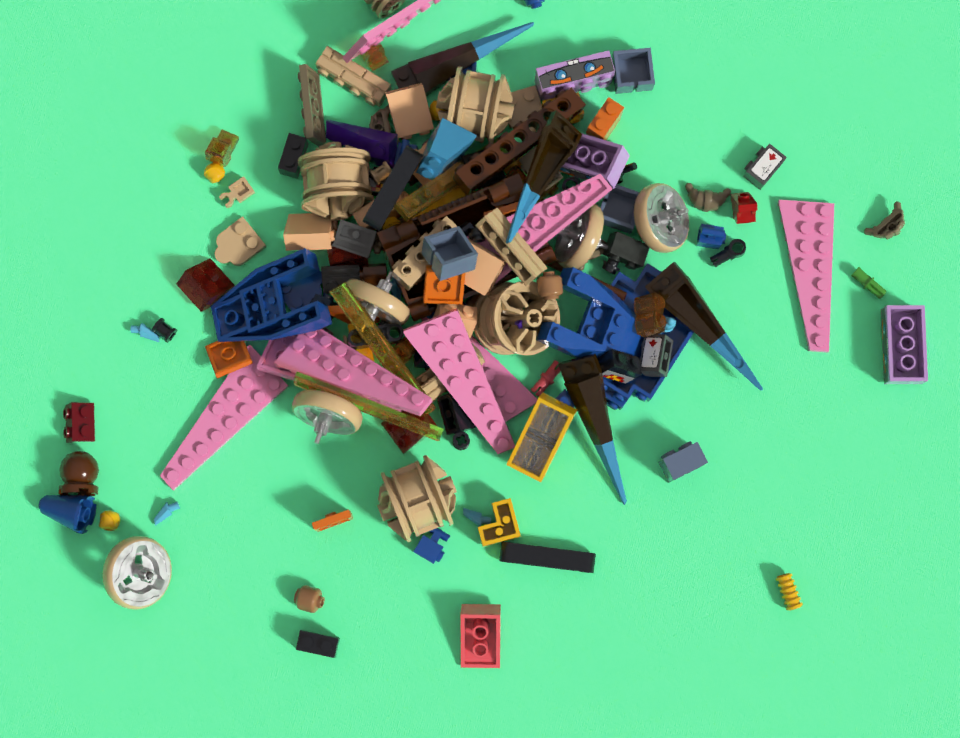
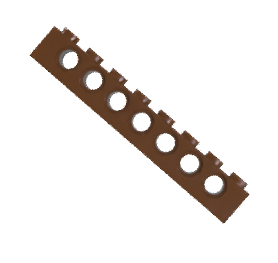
(470, 182)

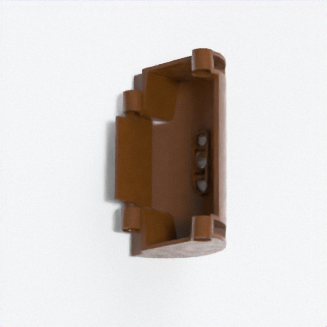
(470, 208)

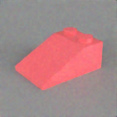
(480, 635)

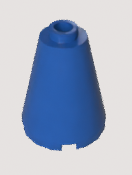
(70, 510)

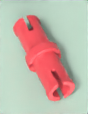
(546, 378)

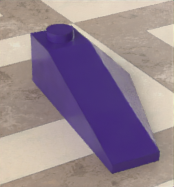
(378, 143)

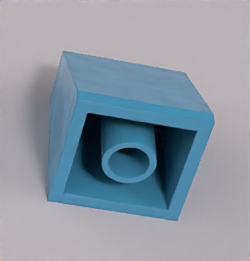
(444, 149)

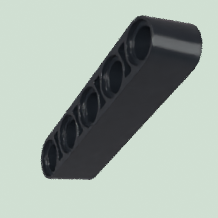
(392, 188)
(547, 557)

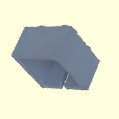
(633, 70)
(619, 208)
(449, 253)
(682, 462)

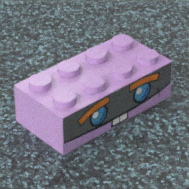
(578, 73)
(596, 157)
(904, 344)

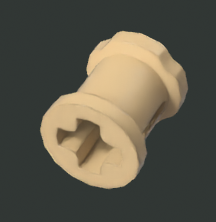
(380, 173)

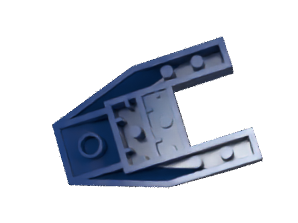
(257, 306)
(604, 326)

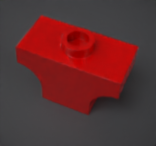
(743, 207)

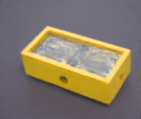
(541, 437)

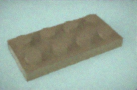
(312, 105)

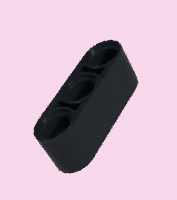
(384, 329)

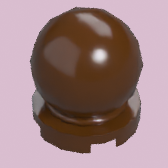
(78, 473)

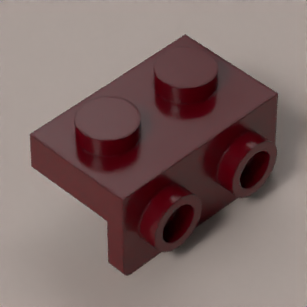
(79, 422)

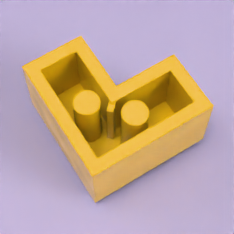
(505, 526)

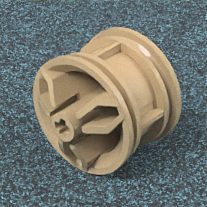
(476, 103)
(335, 180)
(506, 306)
(417, 498)

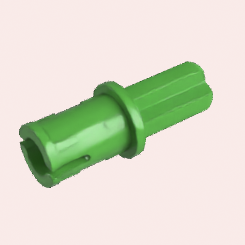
(869, 283)

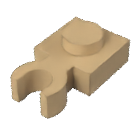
(239, 190)

